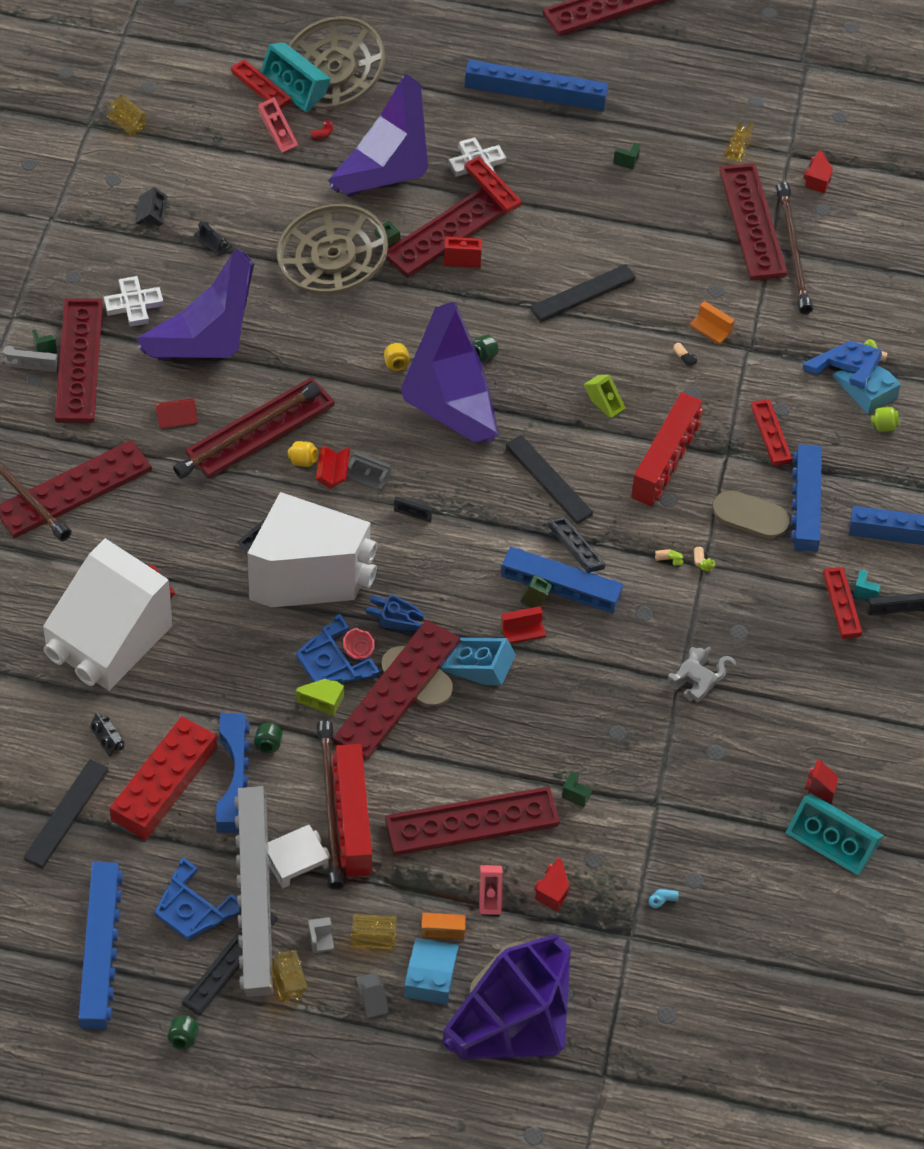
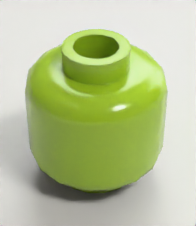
(885, 419)

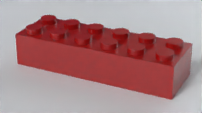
(667, 449)
(163, 777)
(352, 810)

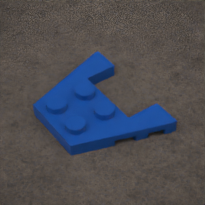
(851, 357)
(325, 660)
(186, 910)

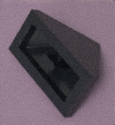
(414, 508)

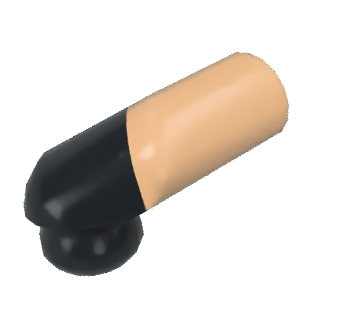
(684, 355)

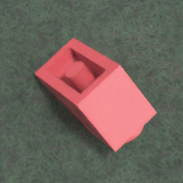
(490, 889)

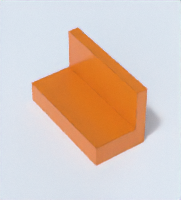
(713, 323)
(443, 926)

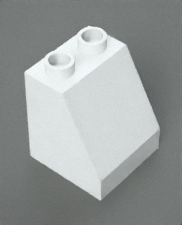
(309, 555)
(108, 616)

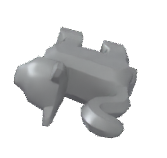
(697, 675)

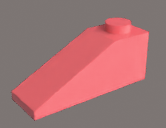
(277, 125)

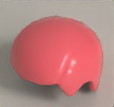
(358, 644)

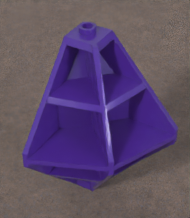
(392, 147)
(211, 322)
(450, 379)
(516, 1005)

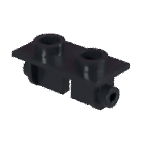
(212, 239)
(101, 727)

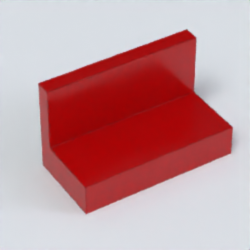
(462, 252)
(176, 413)
(332, 466)
(523, 625)

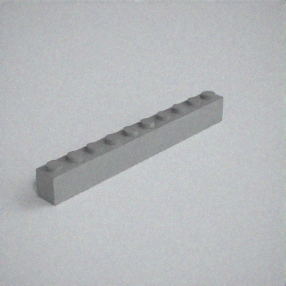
(255, 892)

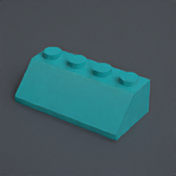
(295, 75)
(834, 834)

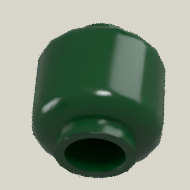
(486, 347)
(268, 738)
(183, 1032)

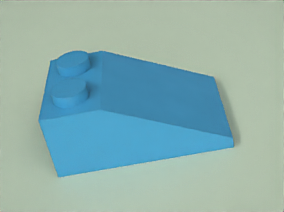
(880, 389)
(481, 660)
(431, 971)

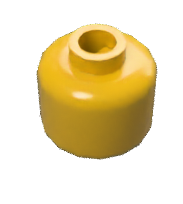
(396, 357)
(303, 454)

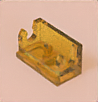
(127, 115)
(739, 141)
(374, 931)
(288, 975)

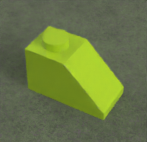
(605, 395)
(321, 695)

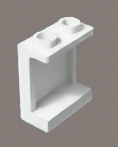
(296, 854)

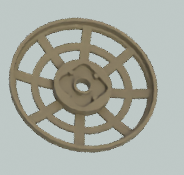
(341, 57)
(332, 243)

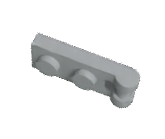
(30, 359)

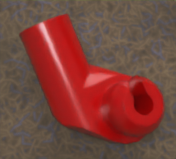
(324, 132)

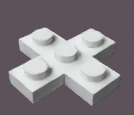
(470, 150)
(133, 301)

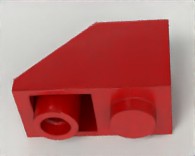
(819, 174)
(822, 782)
(554, 887)

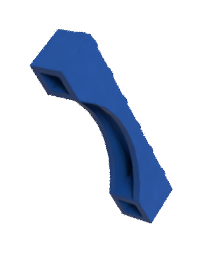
(232, 737)

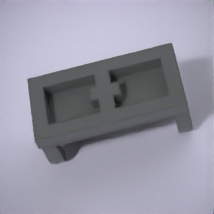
(368, 471)

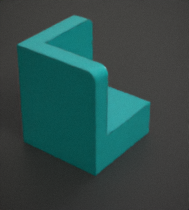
(865, 589)

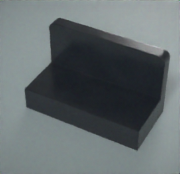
(152, 207)

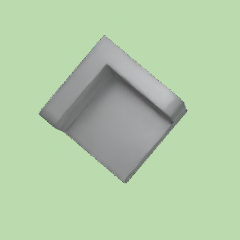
(320, 935)

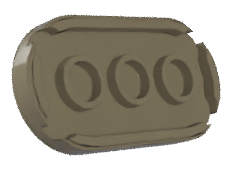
(750, 514)
(436, 692)

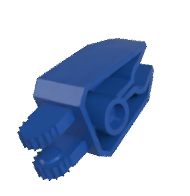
(396, 613)

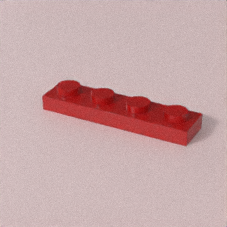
(259, 83)
(492, 184)
(771, 432)
(842, 602)

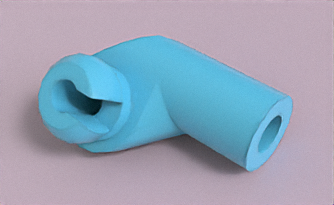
(661, 896)

